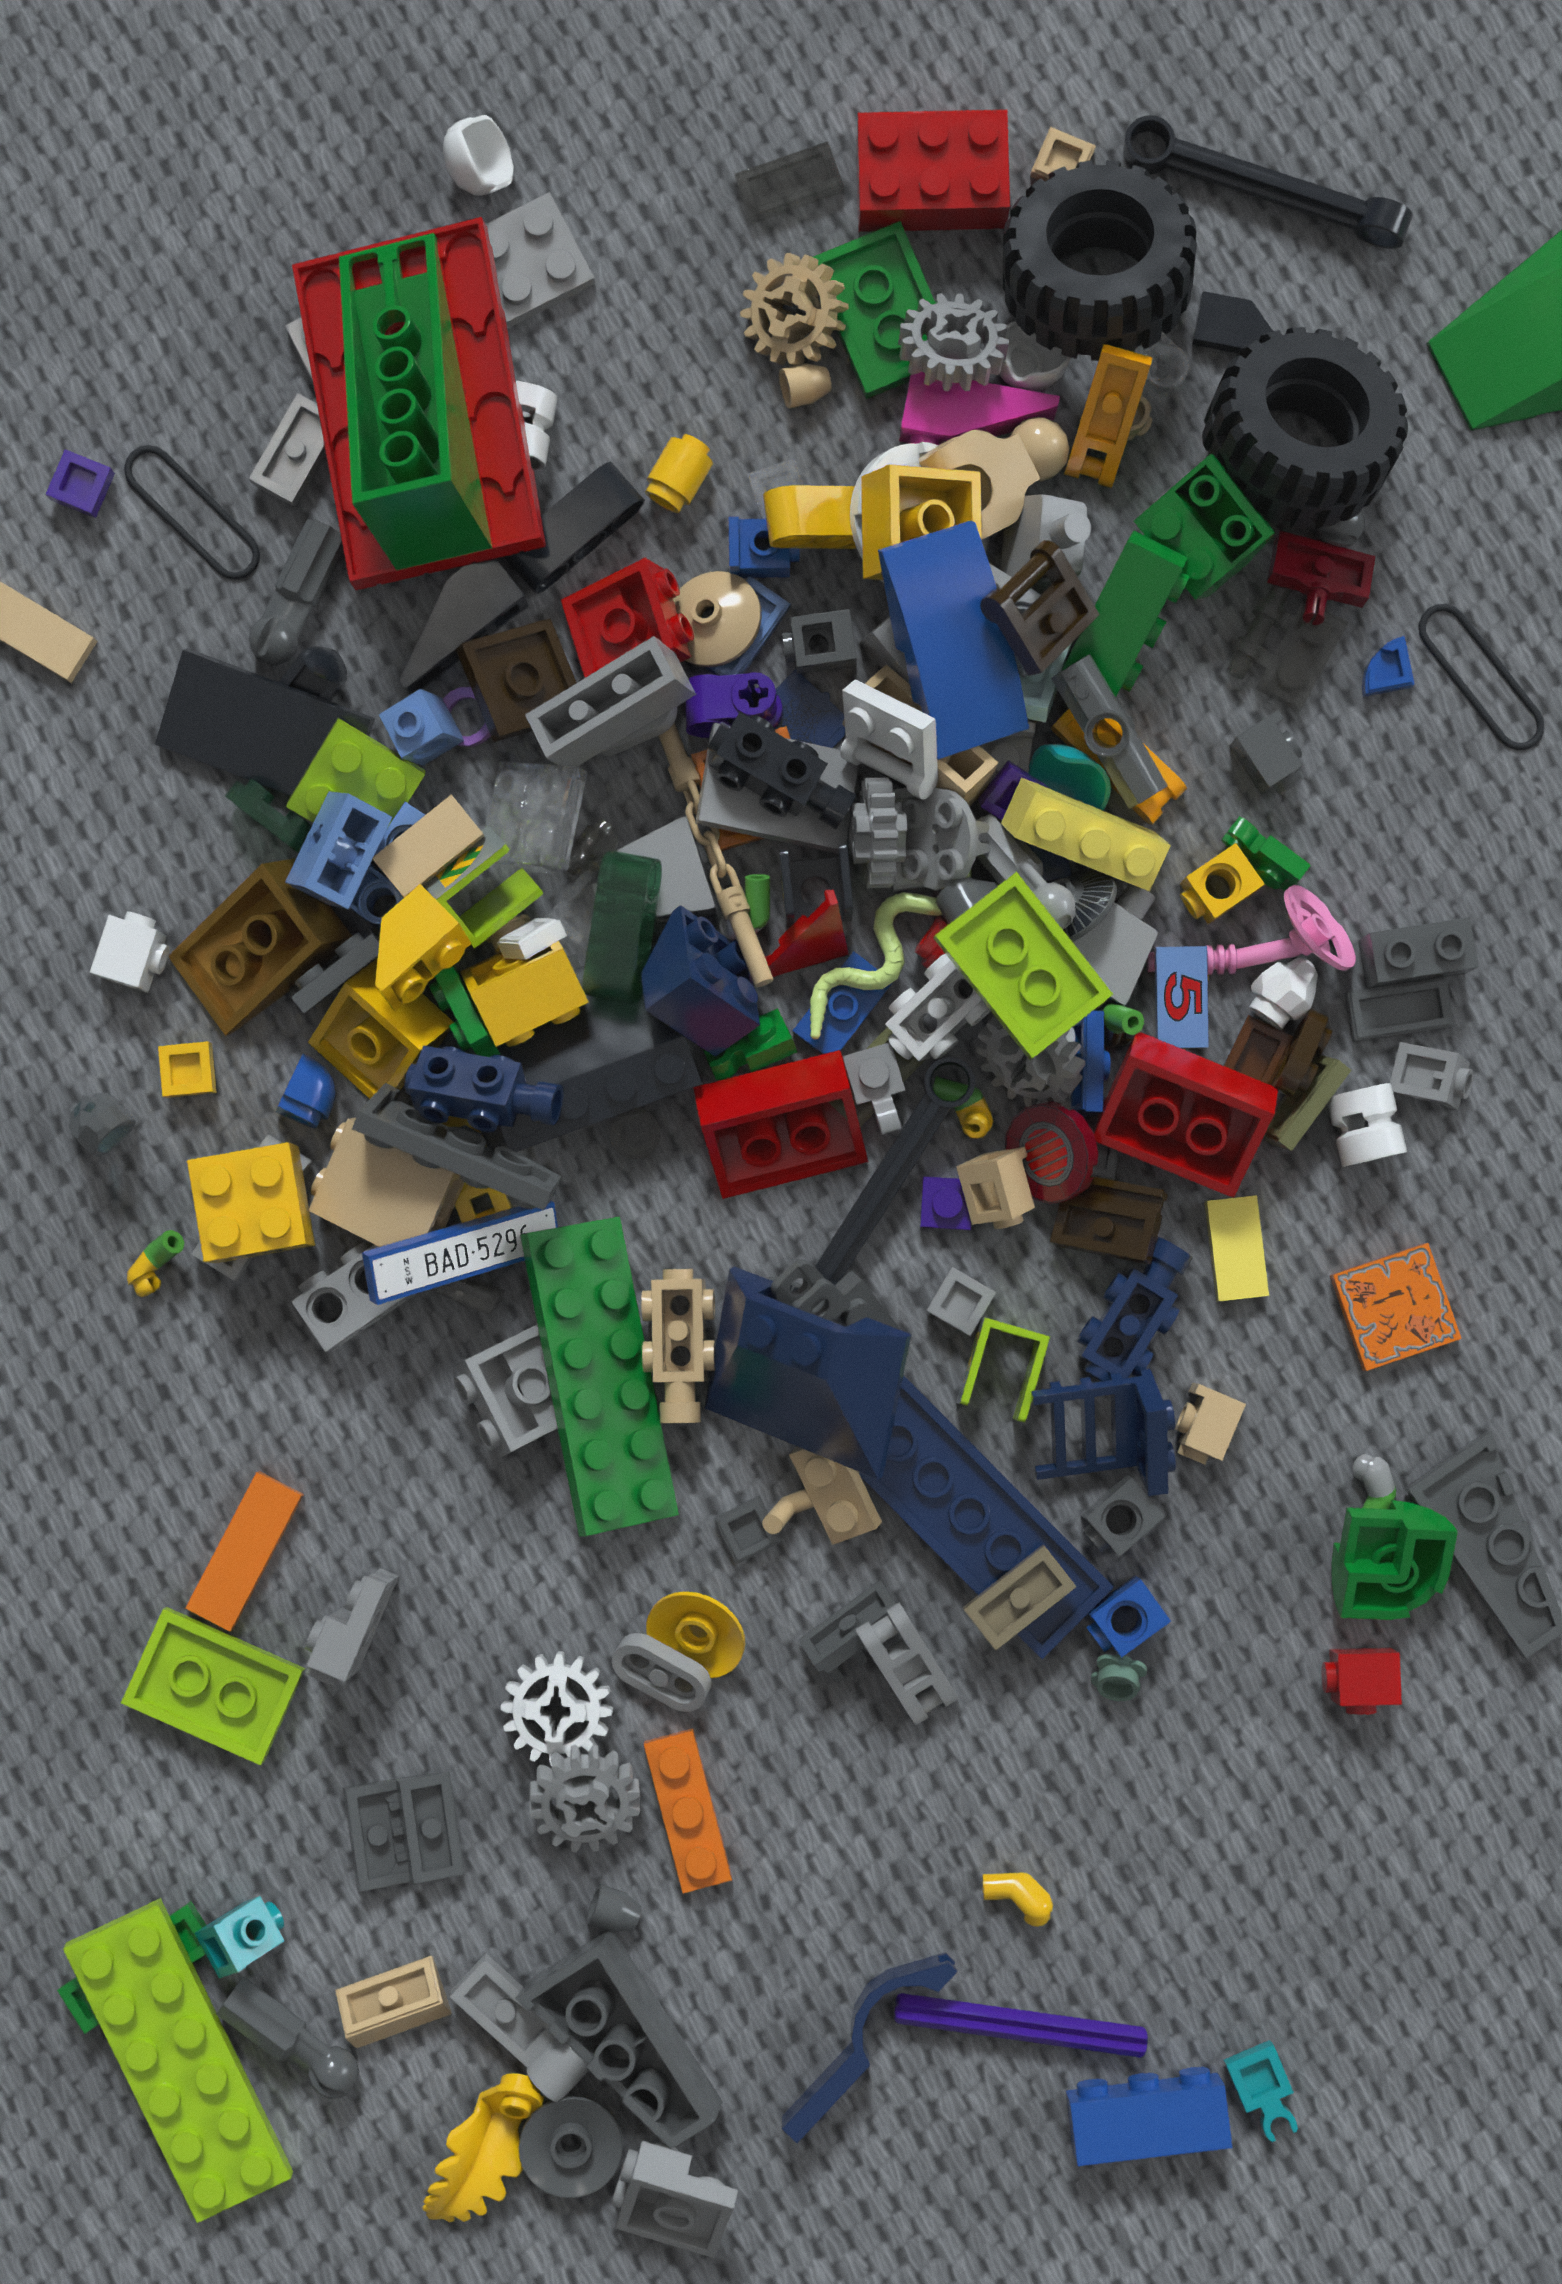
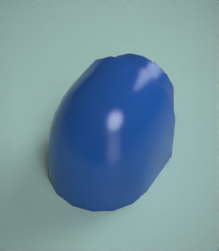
(308, 1093)

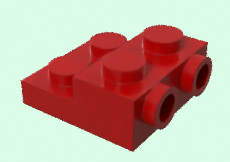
(624, 613)

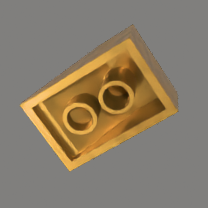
(257, 946)

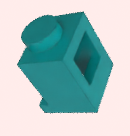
(227, 1941)

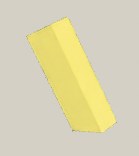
(1236, 1248)

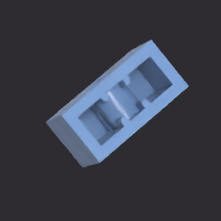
(338, 849)

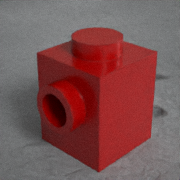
(1363, 1678)

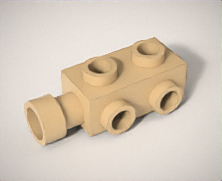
(674, 1331)

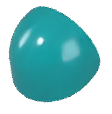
(1071, 774)

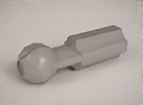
(1013, 855)

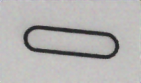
(177, 527)
(1496, 662)

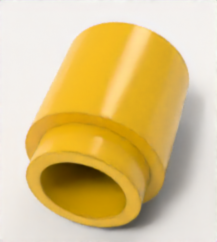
(678, 472)

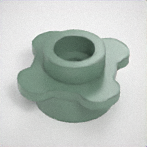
(1118, 1677)

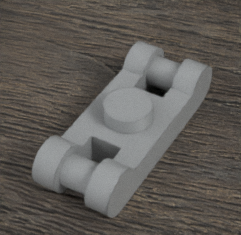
(907, 1664)

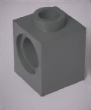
(1143, 1510)

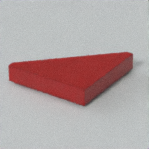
(811, 939)

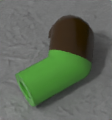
(1119, 1022)

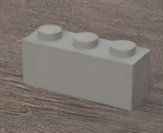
(610, 704)

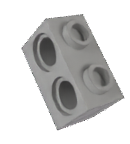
(357, 1310)

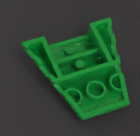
(1508, 345)

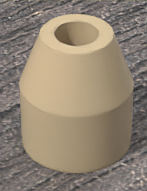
(804, 384)

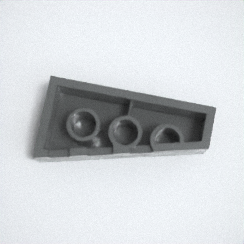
(624, 2035)

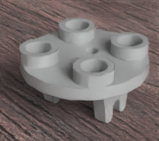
(941, 839)

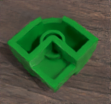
(1391, 1560)

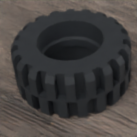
(1098, 209)
(1324, 381)

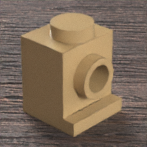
(996, 1188)
(1207, 1424)

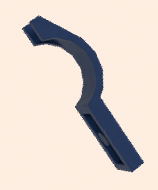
(854, 2059)

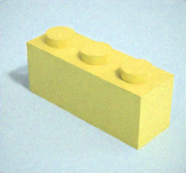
(1085, 834)

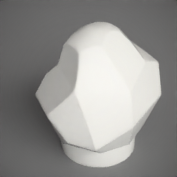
(1284, 992)

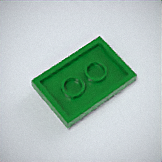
(880, 286)

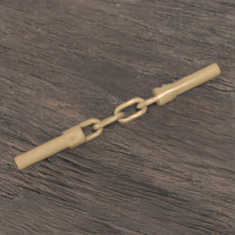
(732, 899)

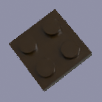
(515, 675)

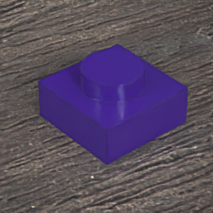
(80, 483)
(1002, 788)
(943, 1204)

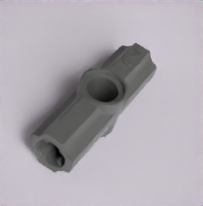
(1126, 762)

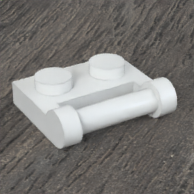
(896, 728)

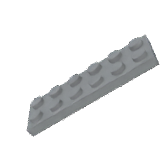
(533, 263)

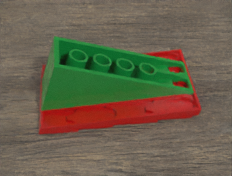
(419, 404)

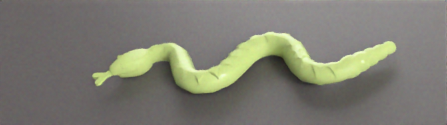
(891, 949)

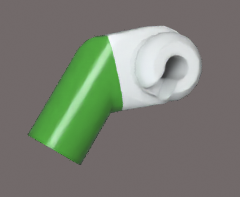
(758, 897)

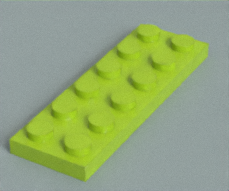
(178, 2060)

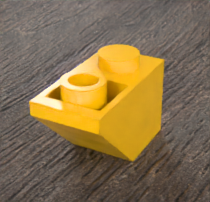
(415, 945)

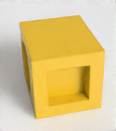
(1238, 873)

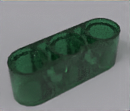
(622, 926)

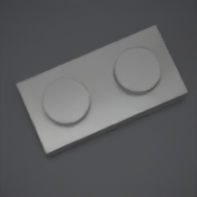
(292, 453)

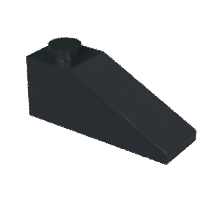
(471, 606)

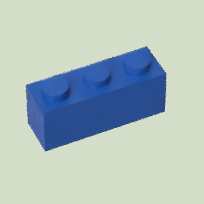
(1148, 2117)

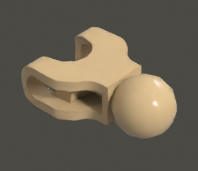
(1006, 466)

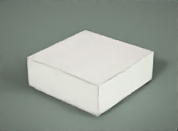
(531, 938)

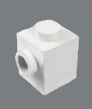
(130, 951)

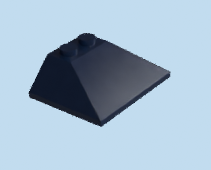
(807, 1376)

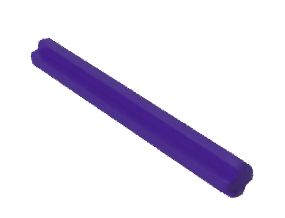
(1020, 2025)

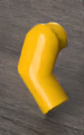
(1023, 1891)

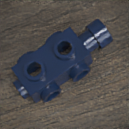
(478, 1089)
(1129, 1328)

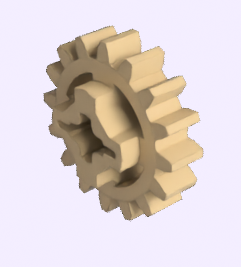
(801, 286)

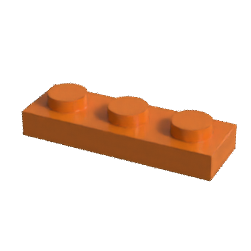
(688, 1810)

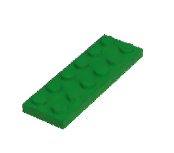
(597, 1376)

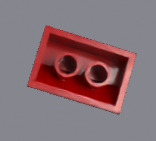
(780, 1124)

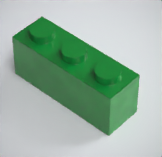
(1130, 610)

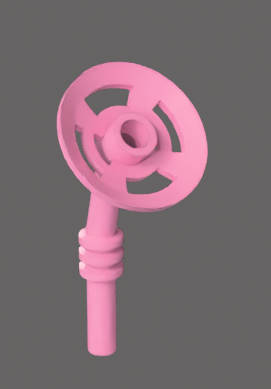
(1310, 934)

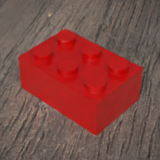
(933, 170)
(1185, 1114)

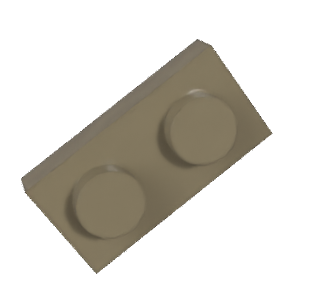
(1019, 1597)

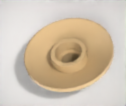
(730, 627)

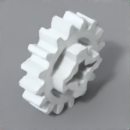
(532, 1707)

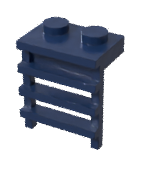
(1138, 1429)

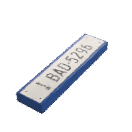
(452, 1253)

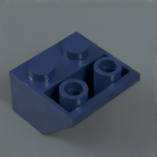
(700, 983)

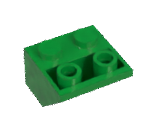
(1209, 524)

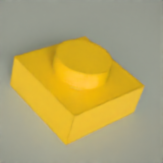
(187, 1069)

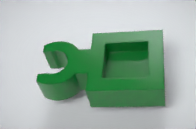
(1270, 858)
(758, 1048)

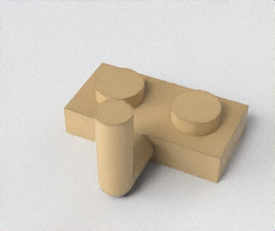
(833, 1492)

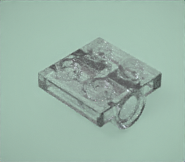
(536, 813)

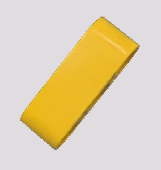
(809, 517)

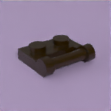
(1051, 619)

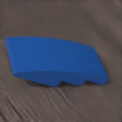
(952, 652)

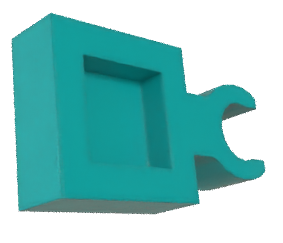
(1261, 2084)

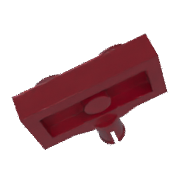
(1320, 573)

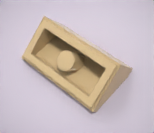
(392, 2002)

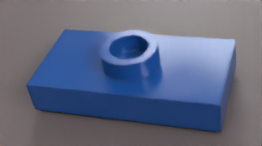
(844, 1012)
(1088, 1095)

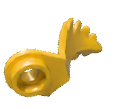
(484, 2151)

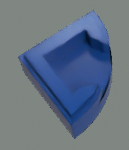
(1388, 669)

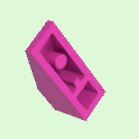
(941, 415)

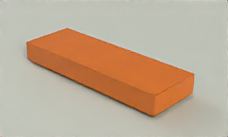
(244, 1551)

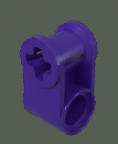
(724, 696)

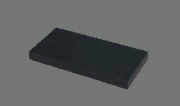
(247, 722)

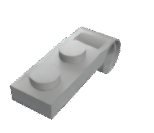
(489, 1998)

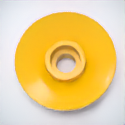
(698, 1630)

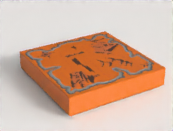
(1395, 1307)

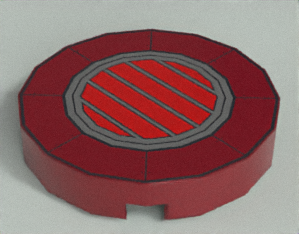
(1058, 1150)

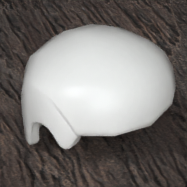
(478, 156)
(1029, 363)

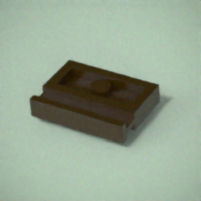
(1111, 1220)

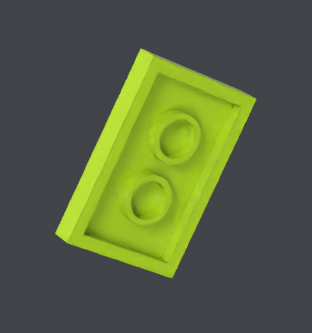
(1023, 965)
(213, 1685)

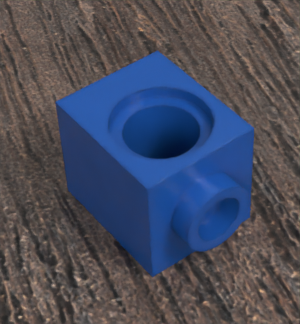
(1149, 1617)

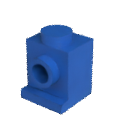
(748, 560)

